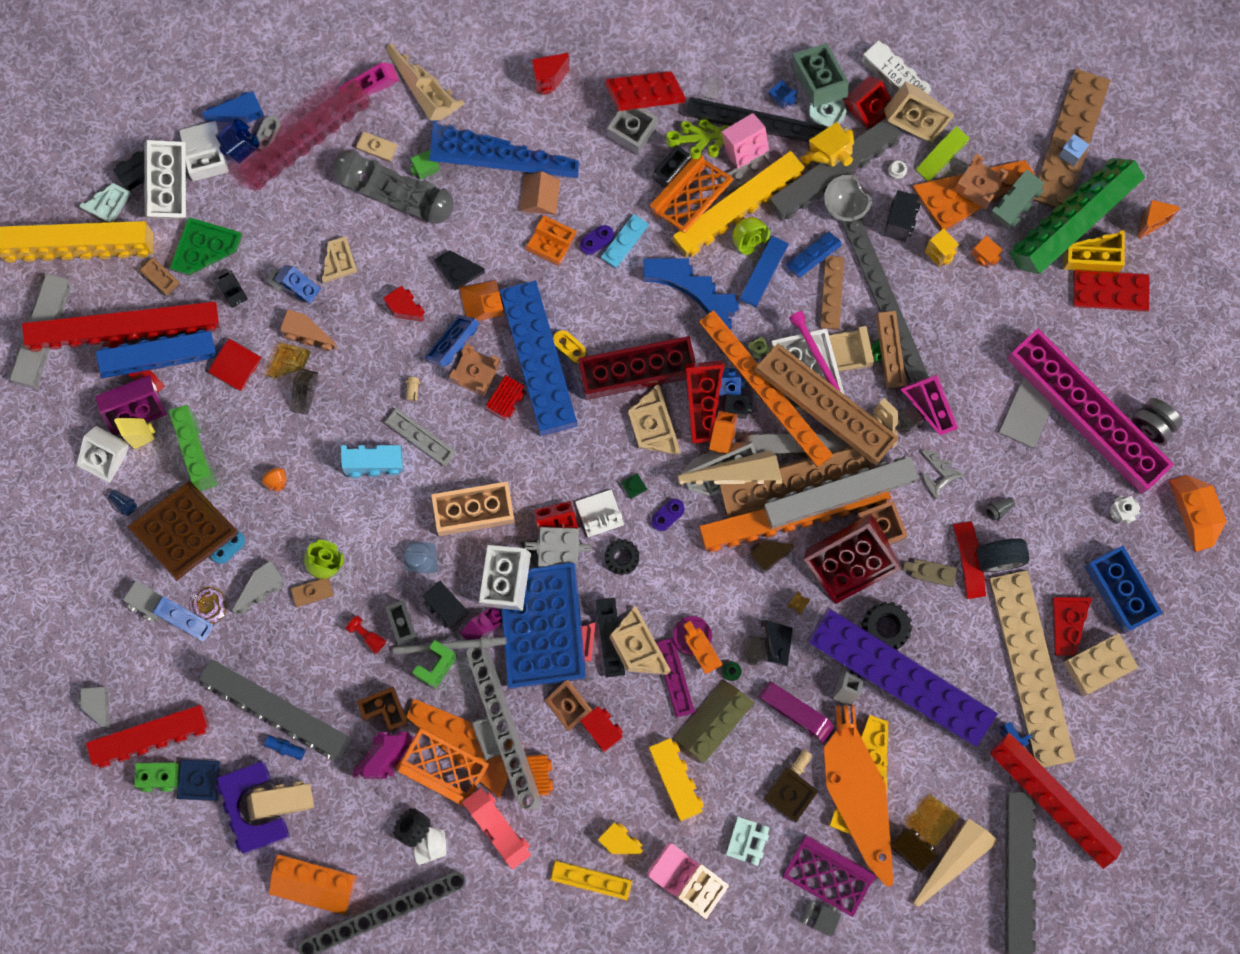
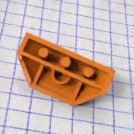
(1199, 510)

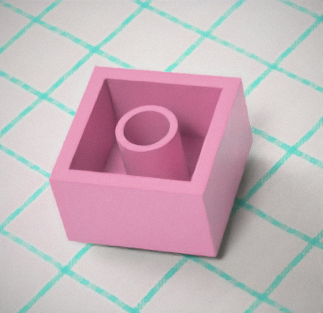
(745, 140)

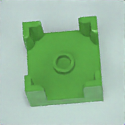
(440, 667)

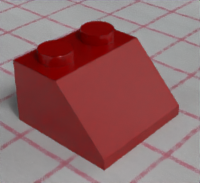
(549, 72)
(868, 102)

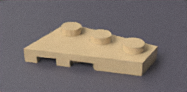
(886, 415)

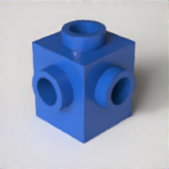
(731, 382)

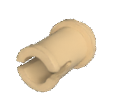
(412, 388)
(801, 762)

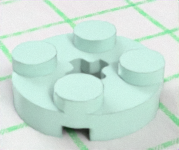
(819, 117)

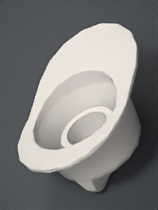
(431, 847)

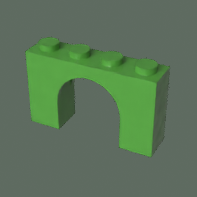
(187, 432)

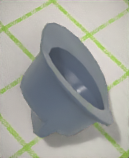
(421, 557)

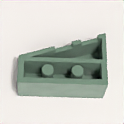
(1018, 200)

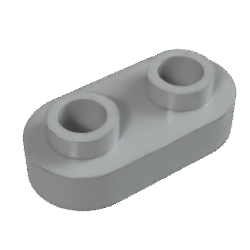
(267, 134)

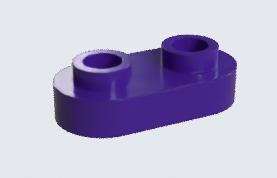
(597, 240)
(668, 515)

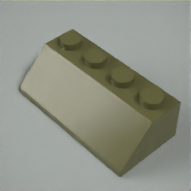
(713, 721)

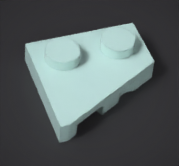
(107, 204)

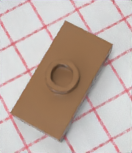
(159, 276)
(312, 592)

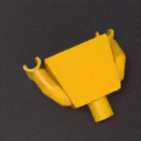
(831, 146)

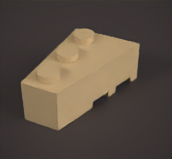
(279, 801)

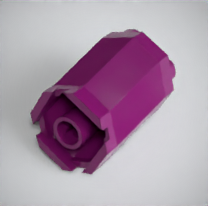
(383, 756)

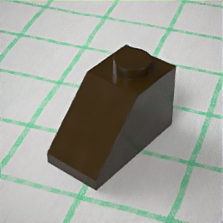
(769, 554)

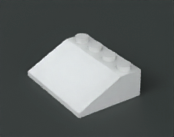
(798, 347)

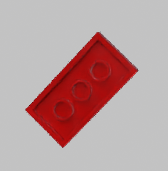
(645, 91)
(1111, 290)

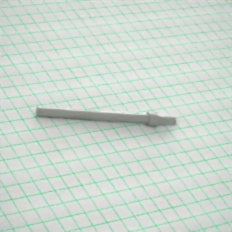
(484, 642)

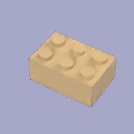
(1100, 665)

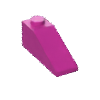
(376, 78)

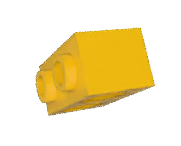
(942, 248)

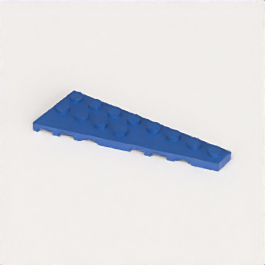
(467, 148)

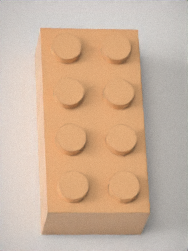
(473, 508)

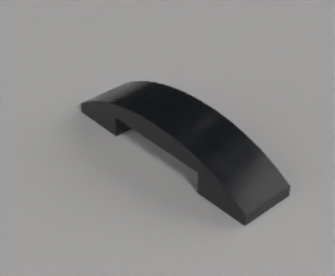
(607, 624)

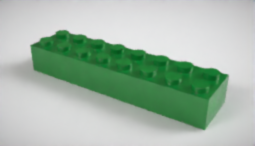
(1076, 215)

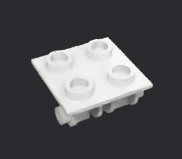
(599, 513)

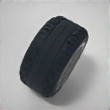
(1002, 555)

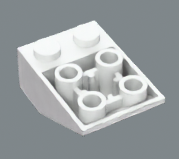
(203, 151)

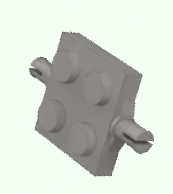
(557, 546)

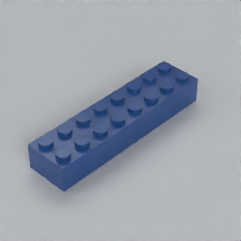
(538, 358)

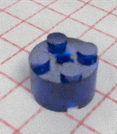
(237, 140)

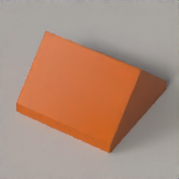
(1155, 216)

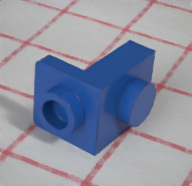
(783, 94)
(1009, 728)

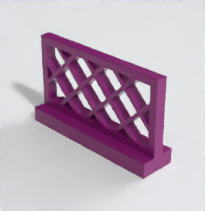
(836, 859)

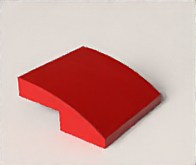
(235, 364)

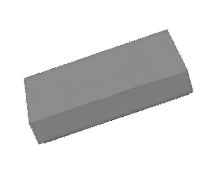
(486, 738)

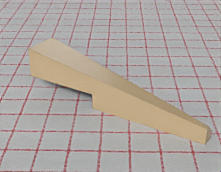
(426, 89)
(738, 471)
(967, 847)

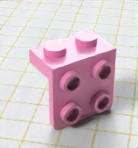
(672, 869)

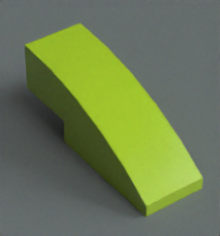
(943, 154)

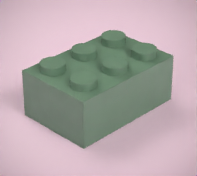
(820, 75)

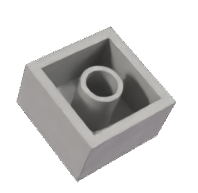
(632, 128)

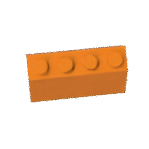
(312, 884)

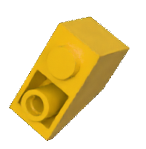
(618, 842)

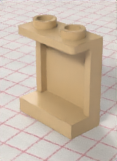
(852, 350)

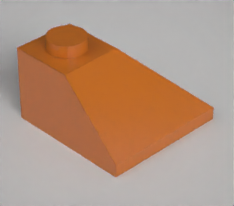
(482, 300)

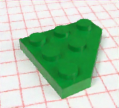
(203, 246)

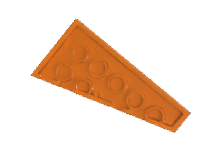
(950, 207)
(461, 734)

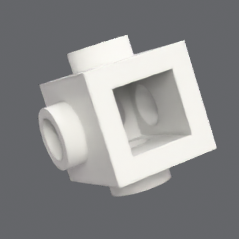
(1118, 510)

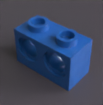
(297, 284)

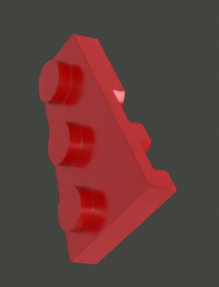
(1068, 623)

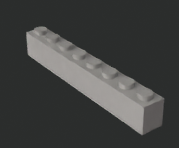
(841, 492)

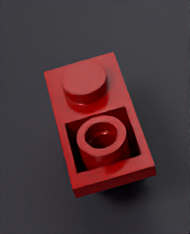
(403, 306)

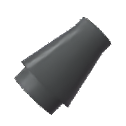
(998, 509)

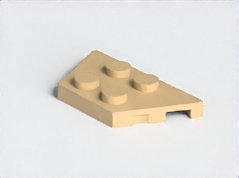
(653, 424)
(637, 646)

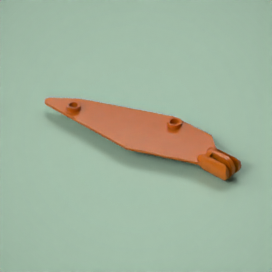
(859, 793)

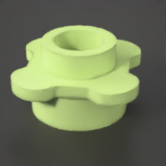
(760, 342)

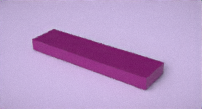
(675, 679)

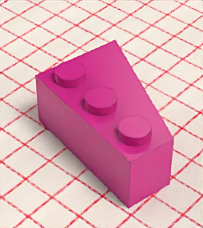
(932, 402)

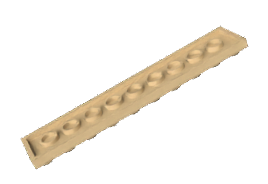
(1032, 669)

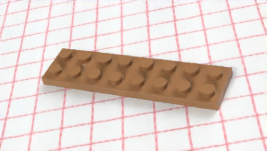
(1078, 118)
(826, 404)
(796, 476)

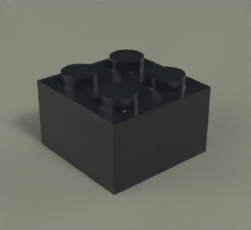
(902, 216)
(445, 605)

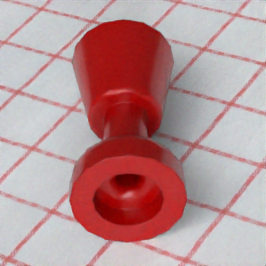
(371, 639)

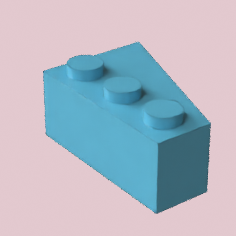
(372, 460)

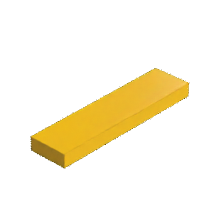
(591, 880)

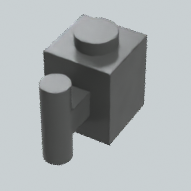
(825, 920)

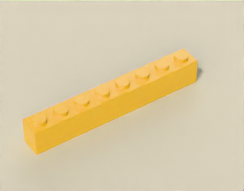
(738, 204)

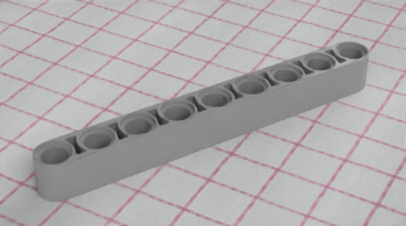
(510, 733)

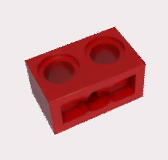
(556, 516)

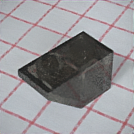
(909, 421)

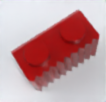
(505, 398)

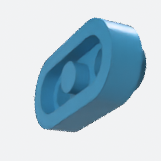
(229, 549)

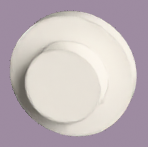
(897, 169)

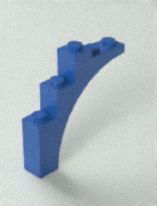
(679, 275)

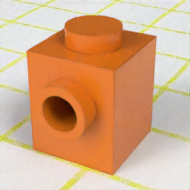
(987, 252)

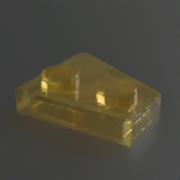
(288, 360)

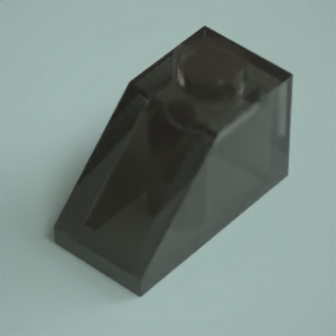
(303, 391)

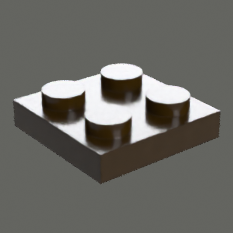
(791, 795)

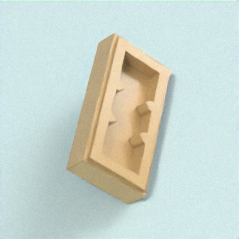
(376, 146)

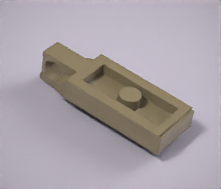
(931, 572)

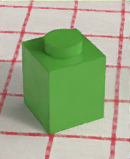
(422, 166)

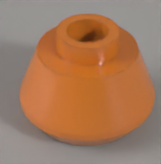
(275, 479)

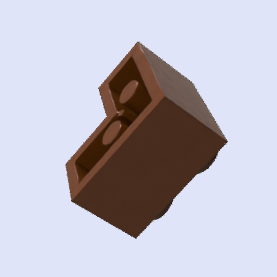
(386, 704)

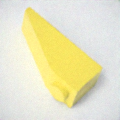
(135, 431)

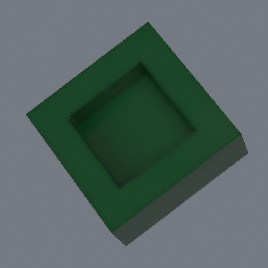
(634, 486)

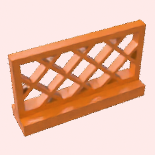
(680, 186)
(433, 782)

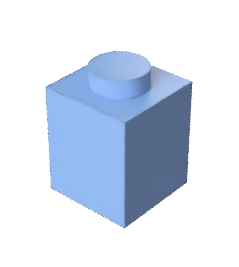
(1073, 150)

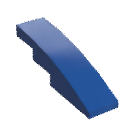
(764, 271)

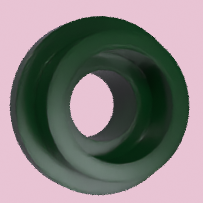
(729, 677)

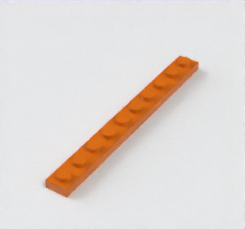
(769, 394)

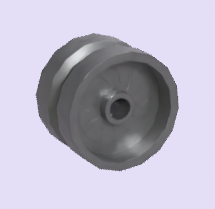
(1157, 421)

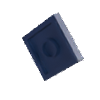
(198, 780)

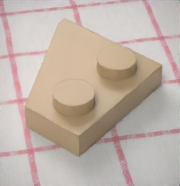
(338, 261)

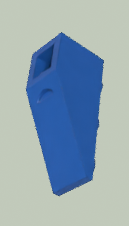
(243, 107)

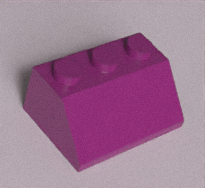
(131, 400)

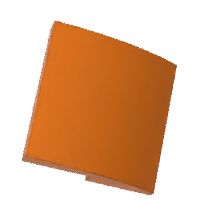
(551, 240)

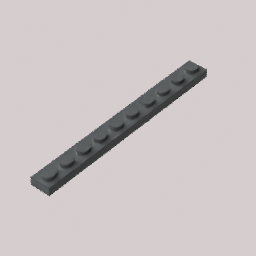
(884, 296)

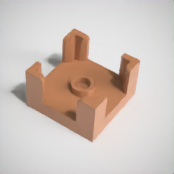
(980, 182)
(475, 371)

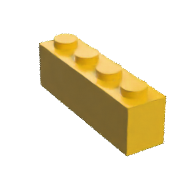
(675, 779)

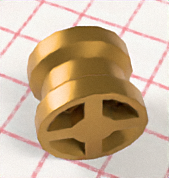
(798, 603)

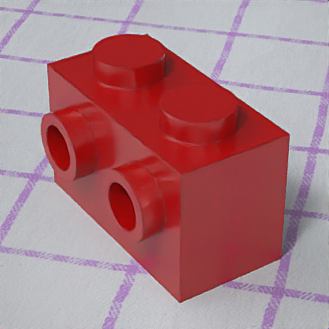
(602, 729)

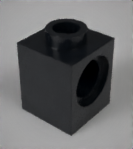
(730, 400)

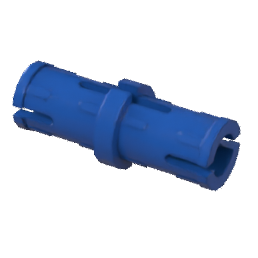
(285, 747)

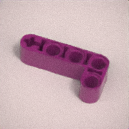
(796, 711)

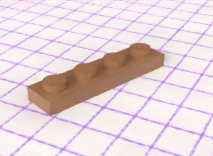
(832, 293)
(890, 349)

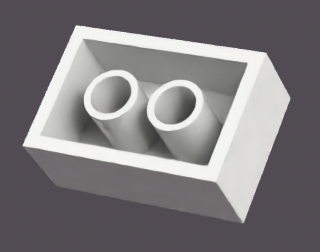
(505, 577)

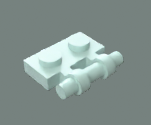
(742, 838)

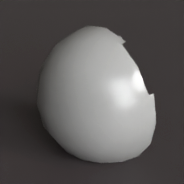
(846, 199)

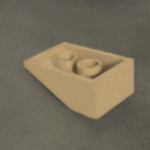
(917, 112)

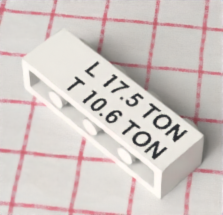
(891, 68)

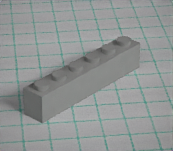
(48, 306)

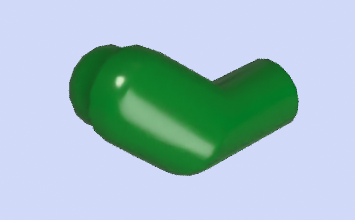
(876, 351)

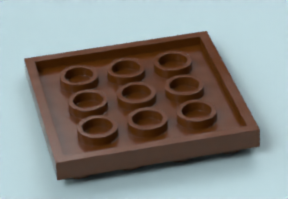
(182, 530)

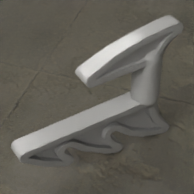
(948, 473)

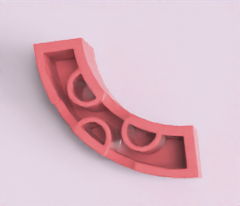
(496, 828)

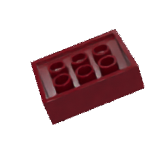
(852, 559)

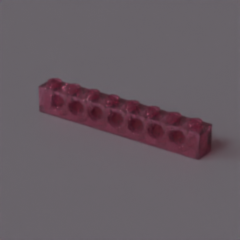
(294, 135)

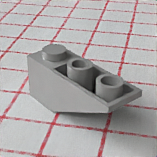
(260, 584)

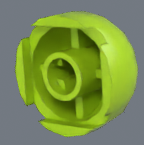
(750, 233)
(323, 559)

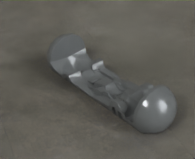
(389, 187)

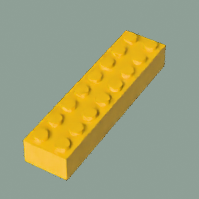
(75, 240)

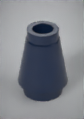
(124, 504)

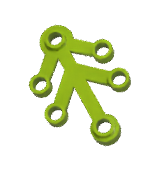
(702, 136)

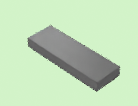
(747, 172)

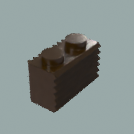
(913, 850)

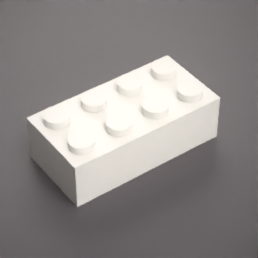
(165, 179)

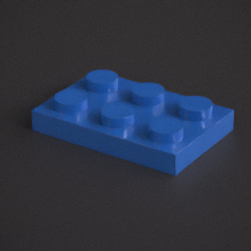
(452, 341)

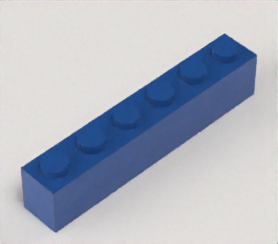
(155, 354)

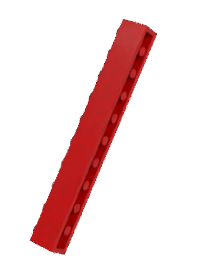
(120, 325)

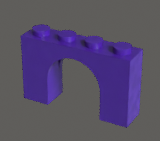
(233, 788)

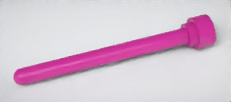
(798, 320)

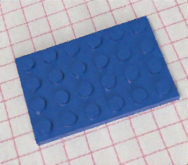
(547, 635)

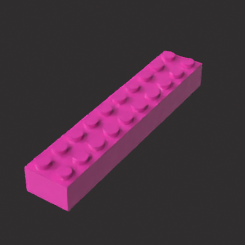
(1090, 411)

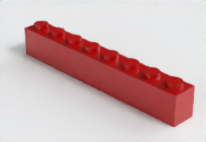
(1056, 800)

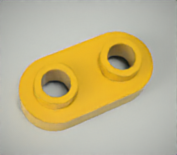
(570, 346)

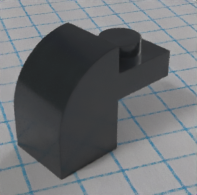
(231, 289)

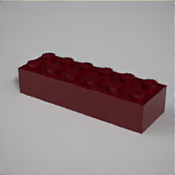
(635, 367)

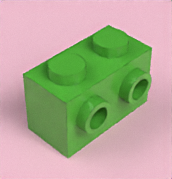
(156, 776)

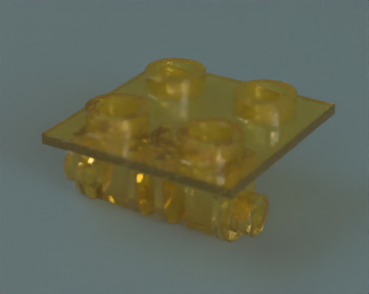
(932, 819)

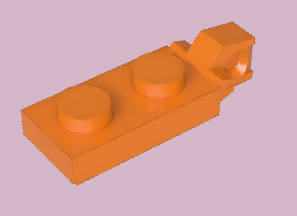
(701, 648)

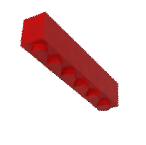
(148, 736)

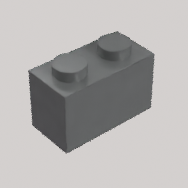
(401, 623)

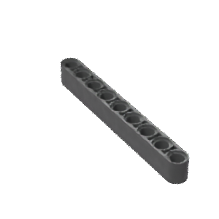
(372, 915)

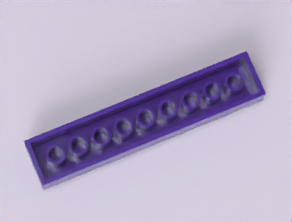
(902, 676)

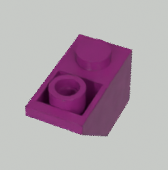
(482, 624)

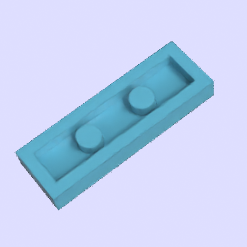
(624, 241)

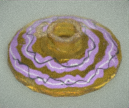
(217, 606)

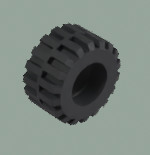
(894, 612)

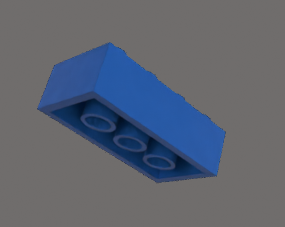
(1123, 589)

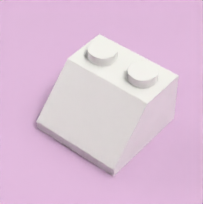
(102, 453)

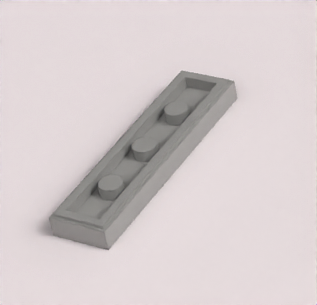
(420, 437)

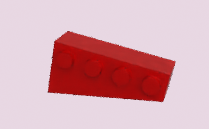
(703, 391)

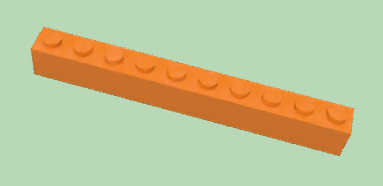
(755, 524)

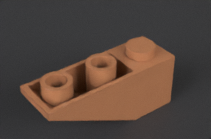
(301, 327)

